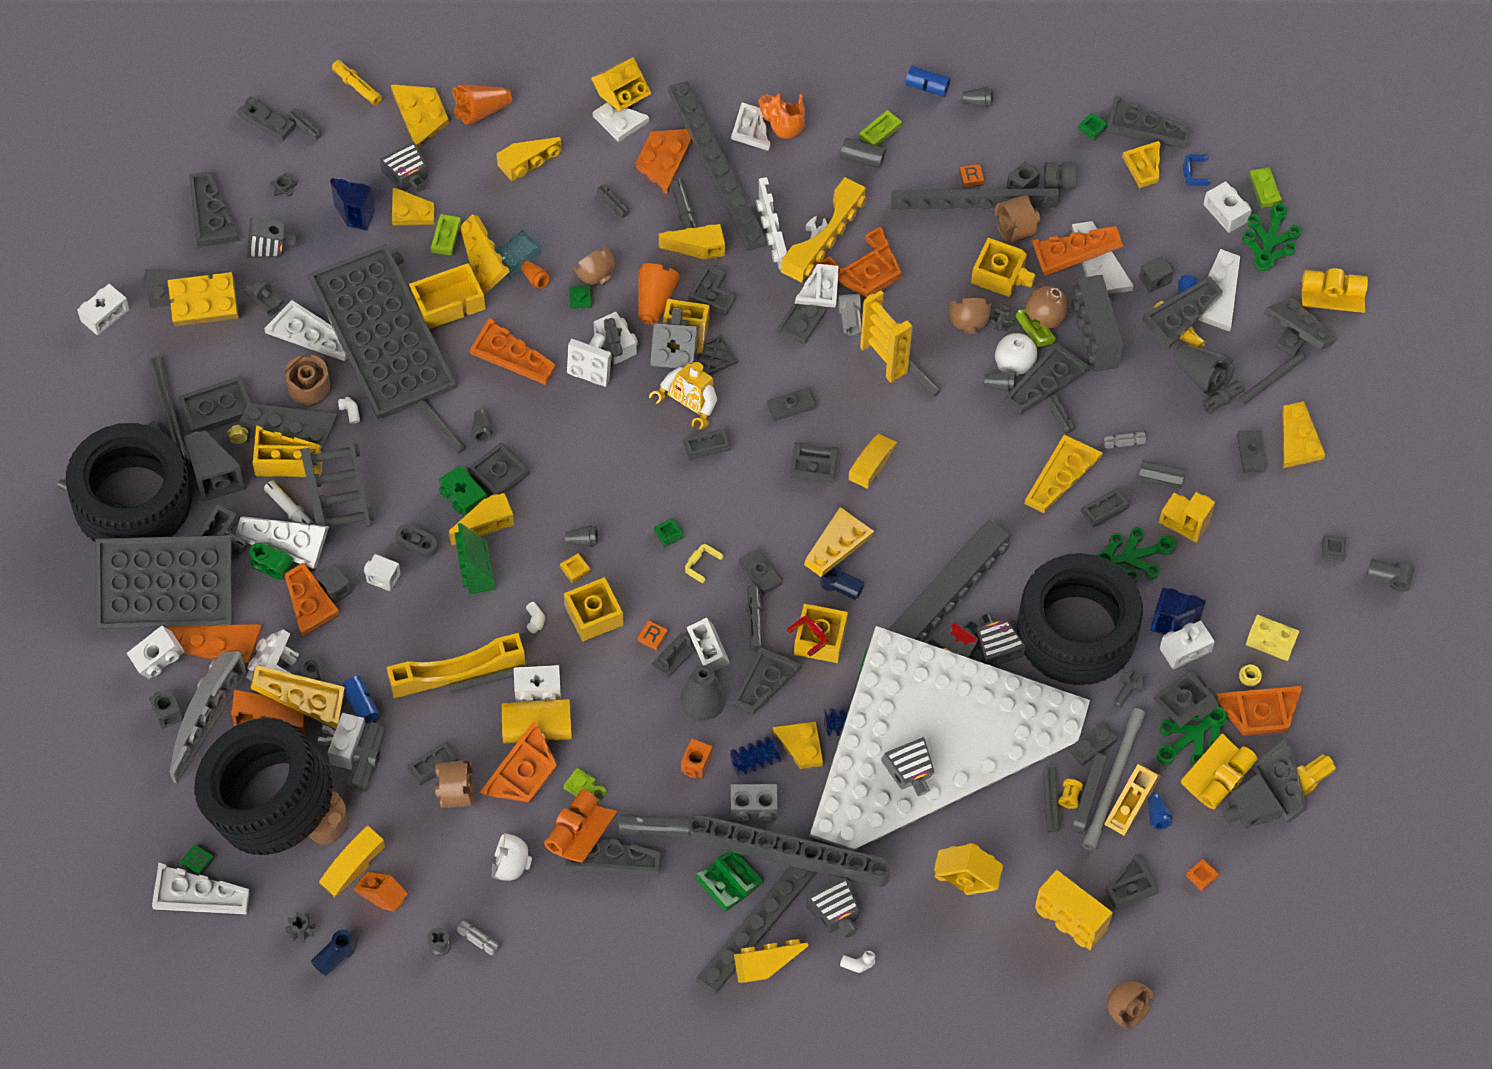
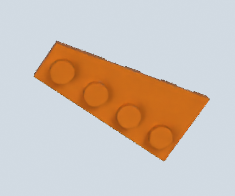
(1071, 250)
(506, 351)
(212, 640)

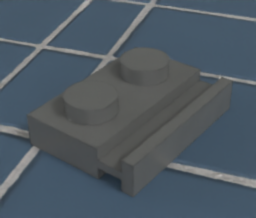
(801, 321)

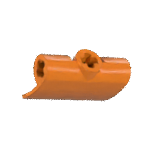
(579, 827)

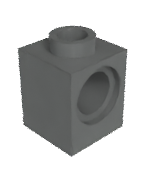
(1023, 177)
(1156, 274)
(334, 583)
(167, 716)

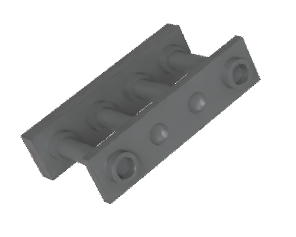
(314, 481)

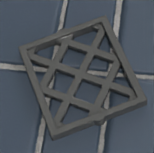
(727, 349)

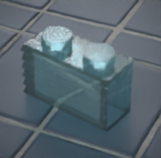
(518, 250)

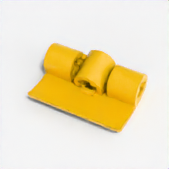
(1334, 290)
(550, 715)
(1218, 771)

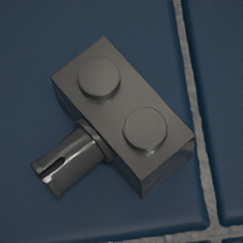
(221, 524)

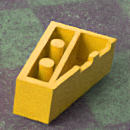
(281, 455)

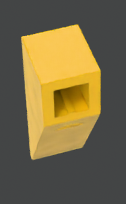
(525, 156)
(698, 242)
(763, 963)

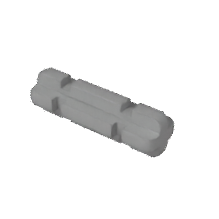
(1125, 439)
(478, 938)

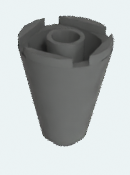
(1204, 367)
(703, 694)

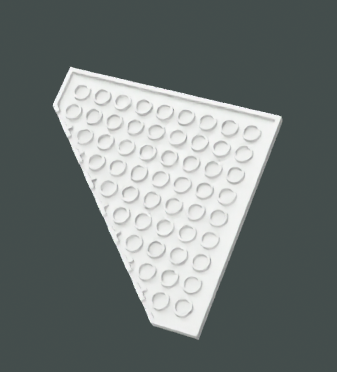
(975, 726)

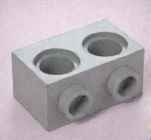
(753, 795)

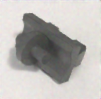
(264, 296)

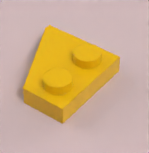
(1144, 163)
(801, 743)

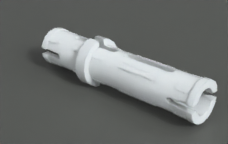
(294, 512)

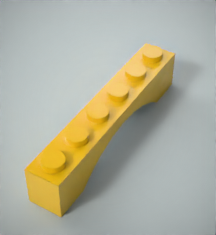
(803, 257)
(421, 676)

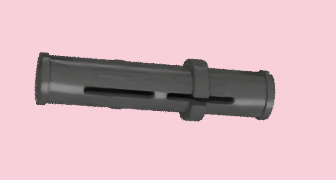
(686, 214)
(754, 609)

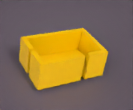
(448, 296)
(203, 299)
(1073, 910)

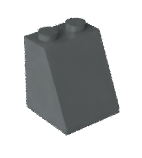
(213, 467)

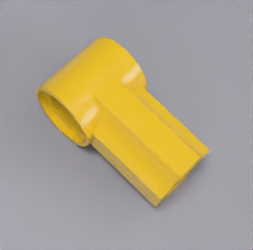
(1315, 772)

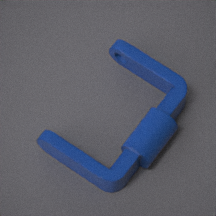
(1188, 170)

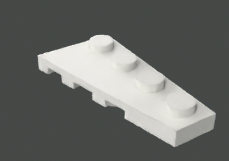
(1106, 265)
(1225, 274)
(188, 892)

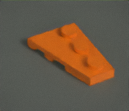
(309, 600)

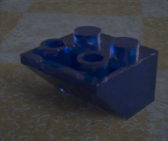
(353, 203)
(1176, 610)

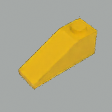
(487, 517)
(1132, 799)

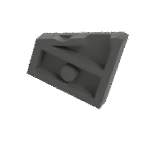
(1131, 884)

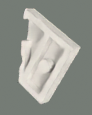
(750, 127)

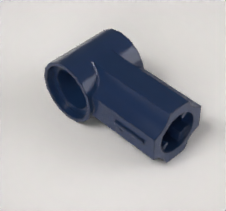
(842, 583)
(332, 954)

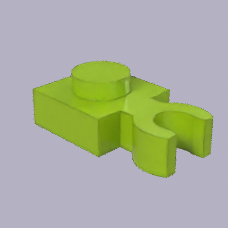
(581, 781)

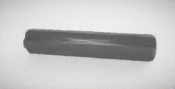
(1051, 799)

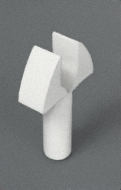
(811, 226)

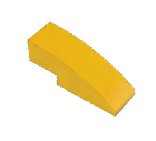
(872, 460)
(352, 861)

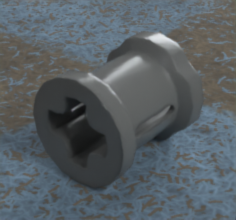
(439, 935)

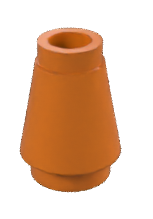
(536, 275)

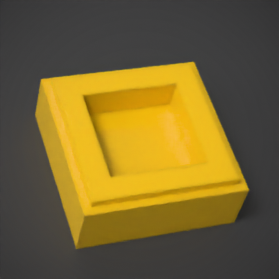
(575, 568)

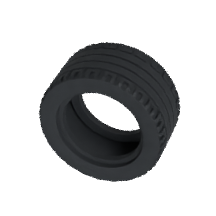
(119, 448)
(1087, 578)
(237, 759)

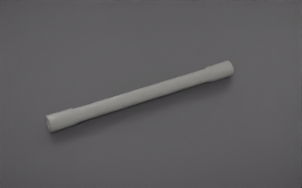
(1094, 830)

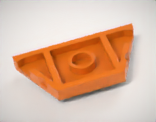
(663, 156)
(1261, 710)
(523, 769)

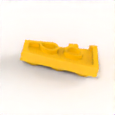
(1299, 436)

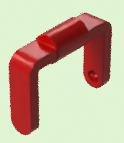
(815, 628)

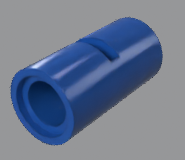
(927, 81)
(360, 699)

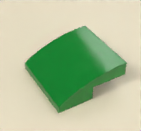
(729, 880)

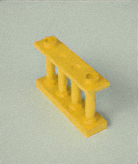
(886, 336)

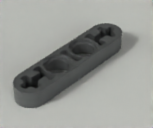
(1089, 792)

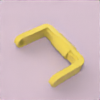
(696, 555)

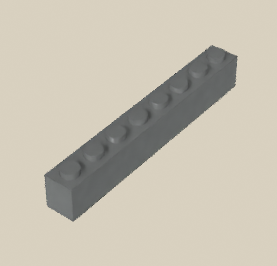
(952, 582)

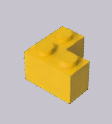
(1187, 516)

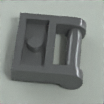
(811, 467)

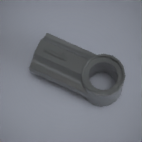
(1397, 575)

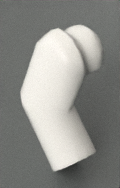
(352, 409)
(537, 619)
(860, 964)

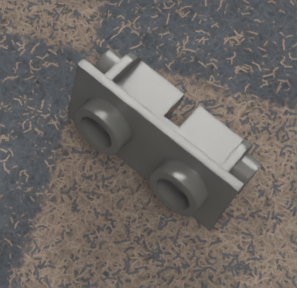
(674, 654)

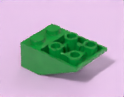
(474, 561)

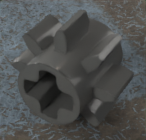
(1002, 318)
(298, 920)

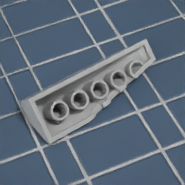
(205, 708)

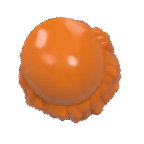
(785, 118)

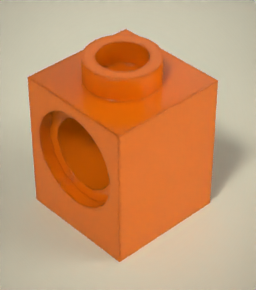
(700, 751)

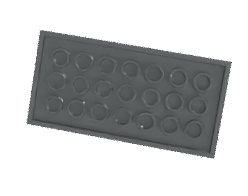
(381, 331)

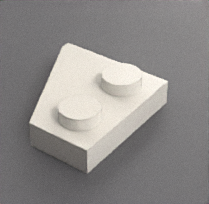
(620, 123)
(820, 287)

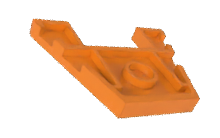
(871, 271)

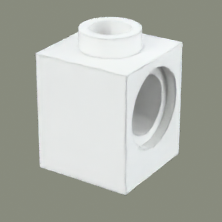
(382, 572)

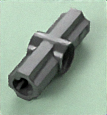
(366, 757)

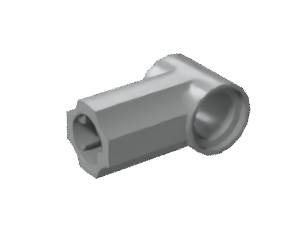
(850, 309)

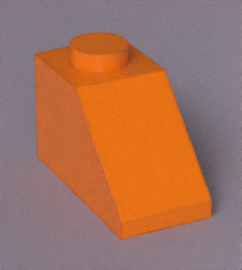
(381, 891)

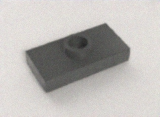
(790, 404)
(706, 444)
(1251, 451)
(1105, 507)
(760, 571)
(424, 767)

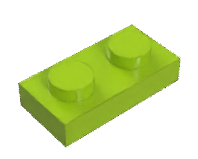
(880, 129)
(1265, 187)
(445, 234)
(1040, 335)

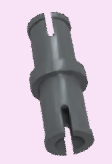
(1223, 396)

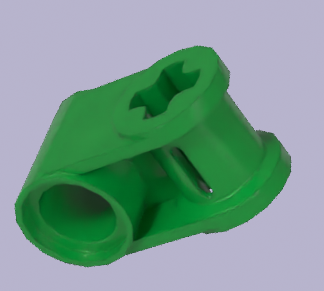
(269, 560)

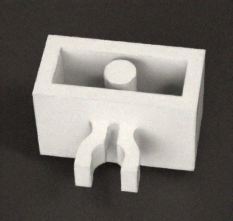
(1186, 644)
(343, 740)

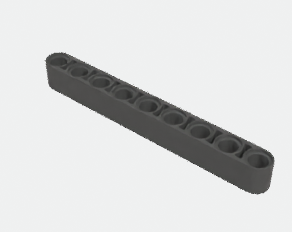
(796, 858)

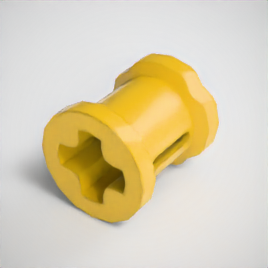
(1070, 794)

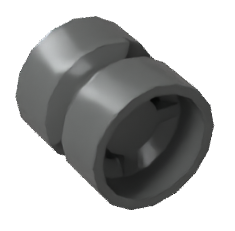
(1067, 175)

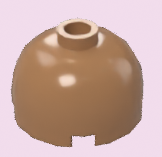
(596, 267)
(1047, 306)
(970, 314)
(1129, 1003)

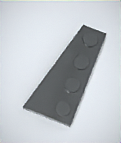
(209, 212)
(158, 284)
(1179, 313)

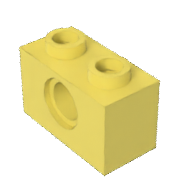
(1272, 637)

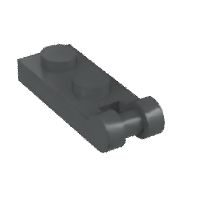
(266, 119)

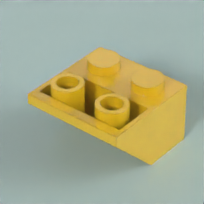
(622, 84)
(695, 314)

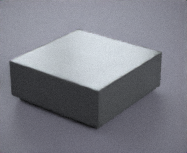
(1333, 547)

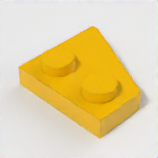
(411, 209)

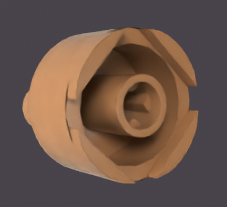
(1017, 219)
(307, 380)
(455, 784)
(333, 823)

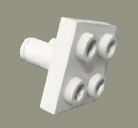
(589, 360)
(269, 652)

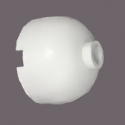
(1016, 353)
(510, 858)

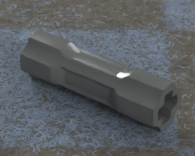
(658, 826)

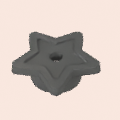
(283, 180)

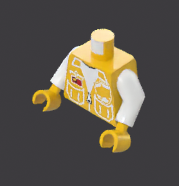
(692, 389)

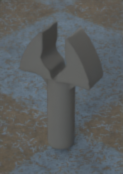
(1128, 687)

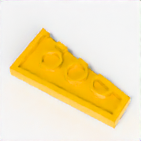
(482, 256)
(1062, 471)
(837, 542)
(303, 694)

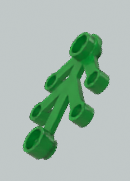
(1270, 240)
(1132, 556)
(1193, 733)

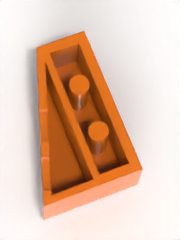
(254, 706)

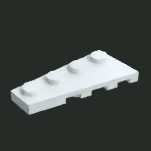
(770, 222)
(305, 329)
(298, 540)

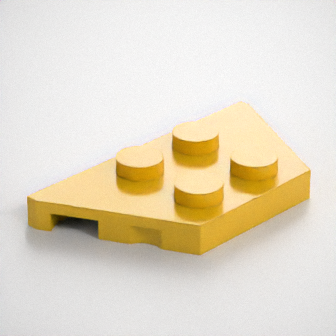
(420, 111)

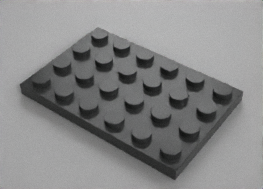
(163, 582)

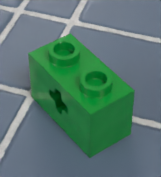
(461, 490)

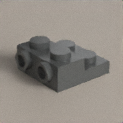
(1187, 699)

